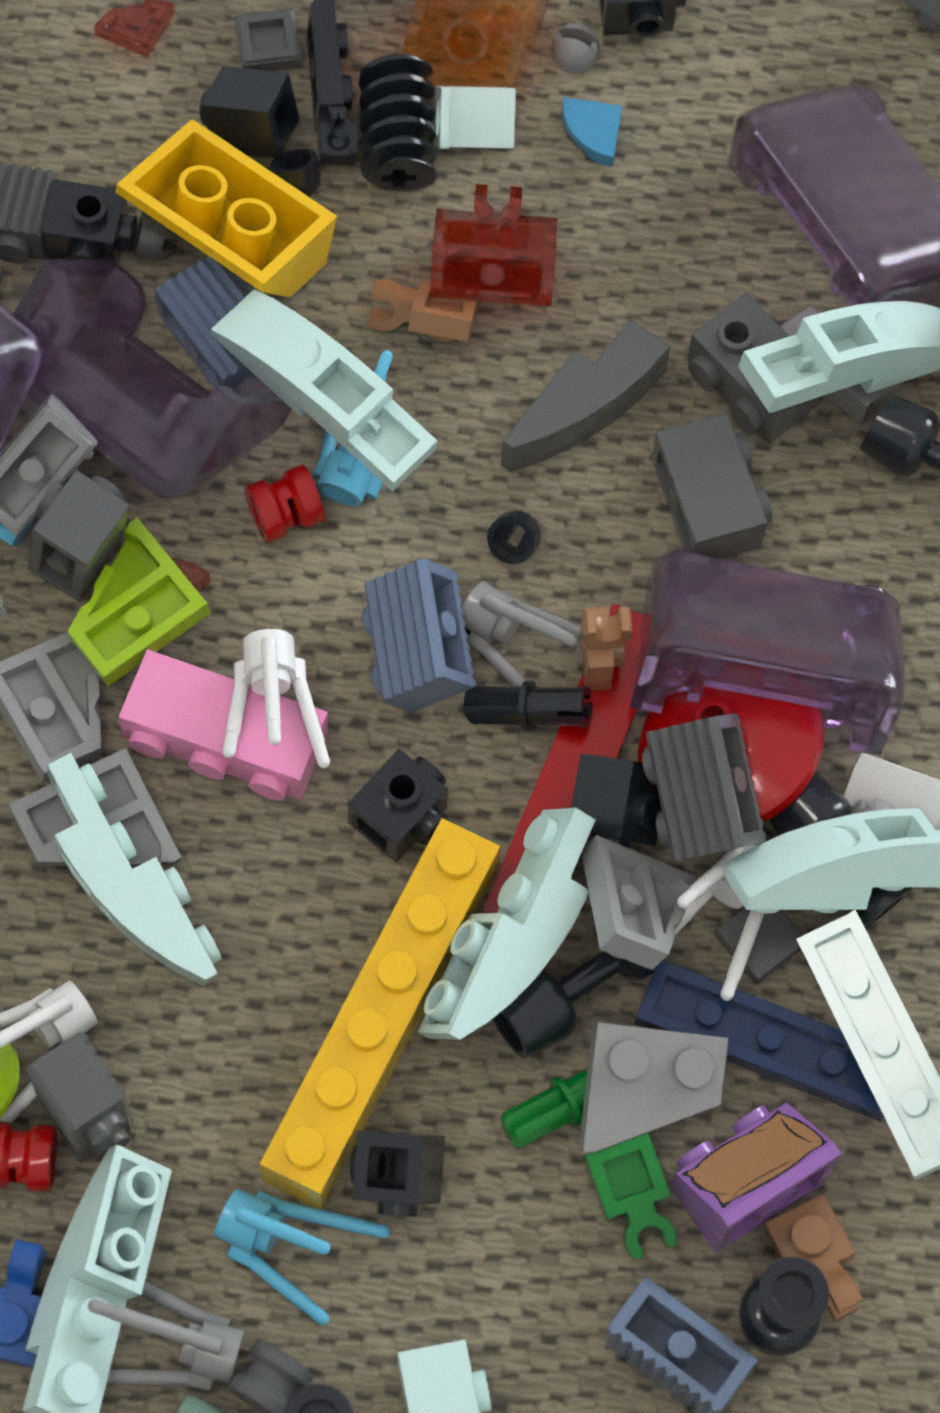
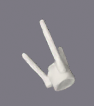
(269, 670)
(700, 893)
(55, 1018)

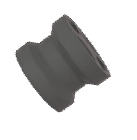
(269, 1379)

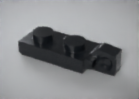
(329, 89)

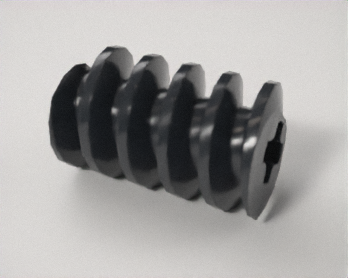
(397, 123)

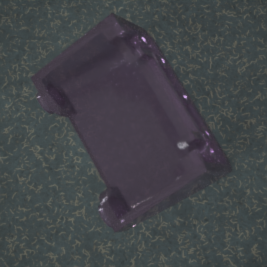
(848, 189)
(125, 393)
(772, 640)

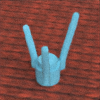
(339, 472)
(257, 1223)

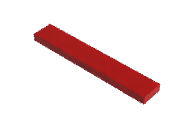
(603, 737)

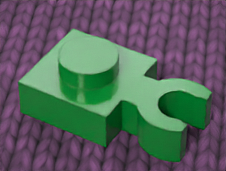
(628, 1183)

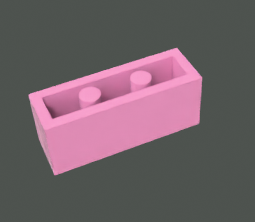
(186, 715)

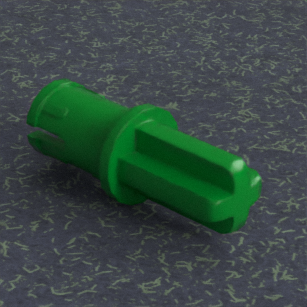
(546, 1110)

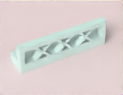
(879, 1036)

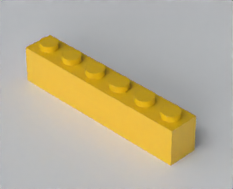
(379, 1015)

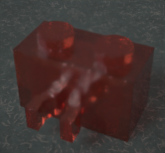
(494, 254)

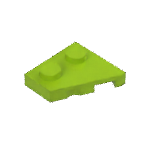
(135, 607)

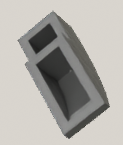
(586, 397)

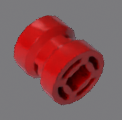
(284, 503)
(28, 1156)

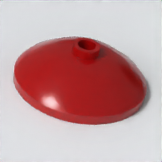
(779, 736)

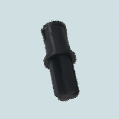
(528, 706)

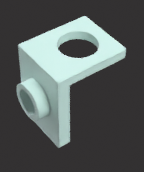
(474, 117)

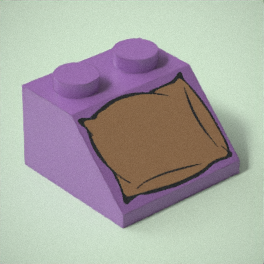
(753, 1174)

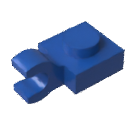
(20, 1303)

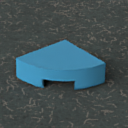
(592, 127)

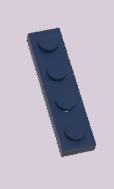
(759, 1036)

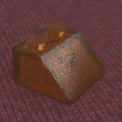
(475, 40)

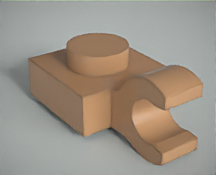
(435, 317)
(603, 644)
(816, 1235)

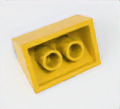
(232, 210)

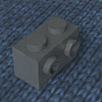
(715, 359)
(710, 487)
(77, 532)

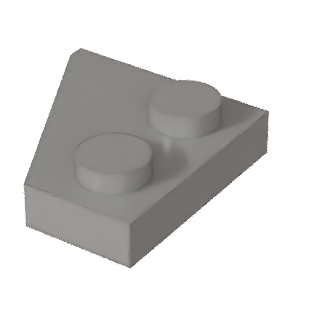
(52, 703)
(127, 801)
(633, 901)
(647, 1081)

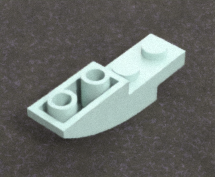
(843, 348)
(327, 383)
(838, 862)
(138, 901)
(508, 949)
(99, 1259)

